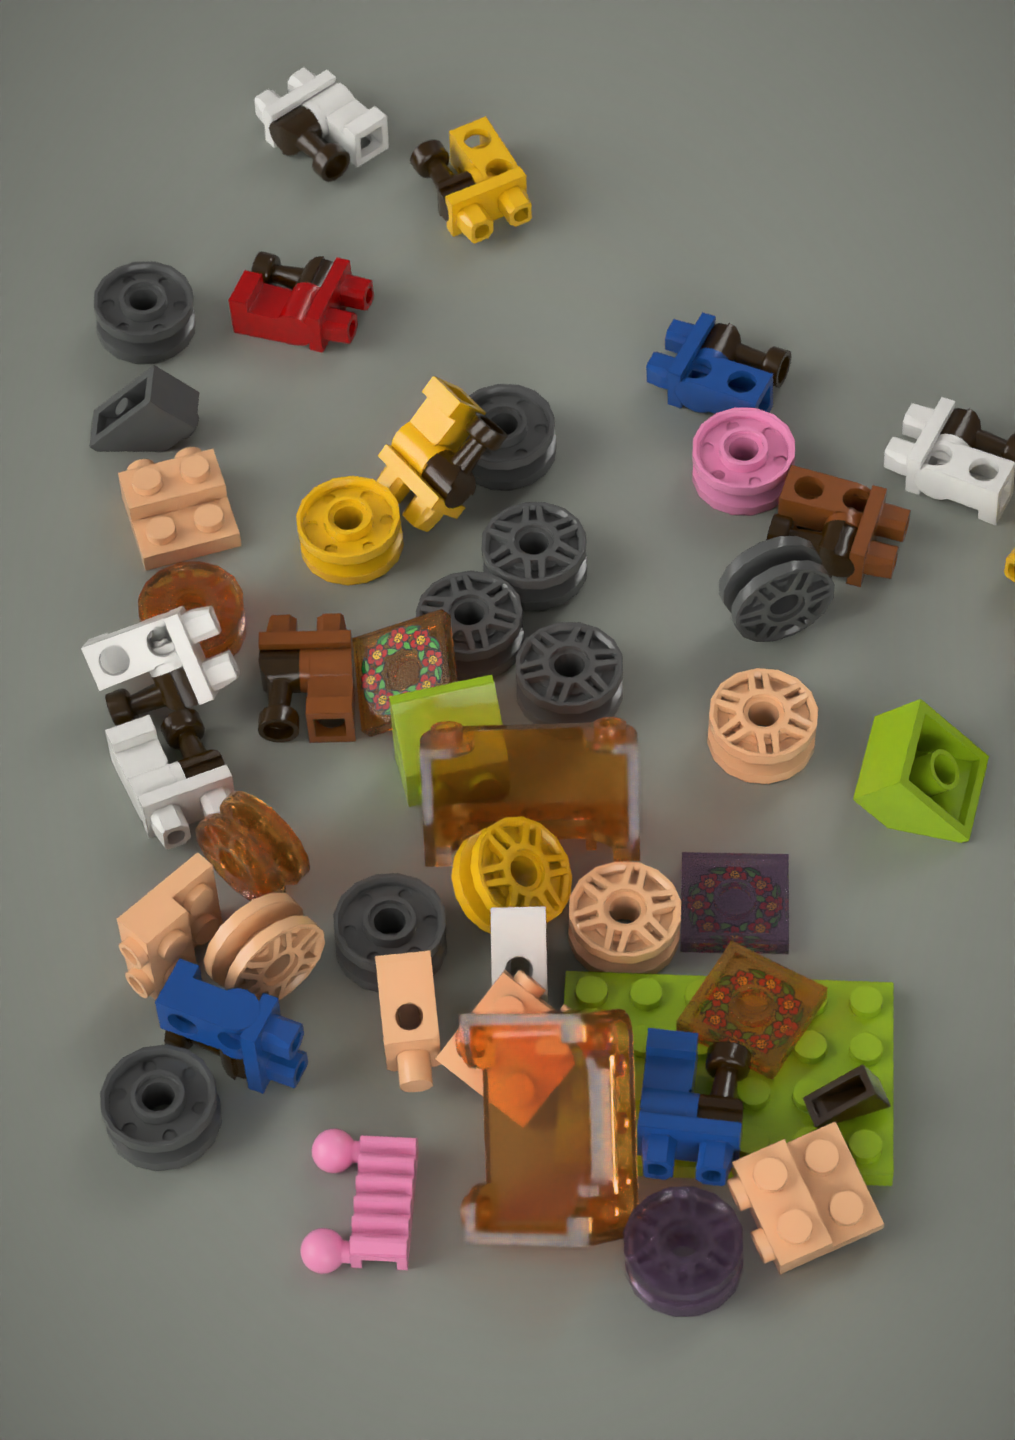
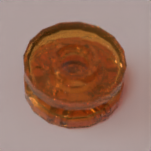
(198, 586)
(252, 847)

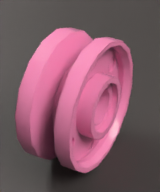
(742, 460)

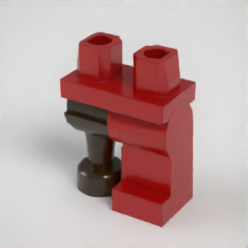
(308, 313)

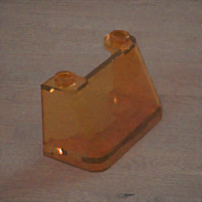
(563, 775)
(553, 1126)

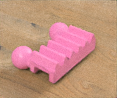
(381, 1201)

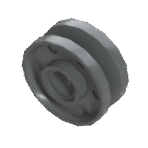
(144, 312)
(530, 440)
(537, 552)
(776, 588)
(483, 620)
(569, 674)
(387, 905)
(167, 1136)

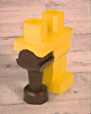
(486, 183)
(430, 457)

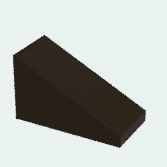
(847, 1098)

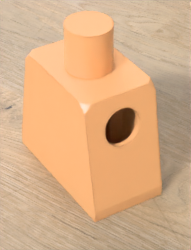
(409, 1017)

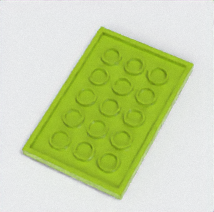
(847, 1031)

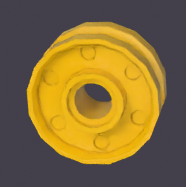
(350, 530)
(511, 866)

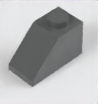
(146, 415)

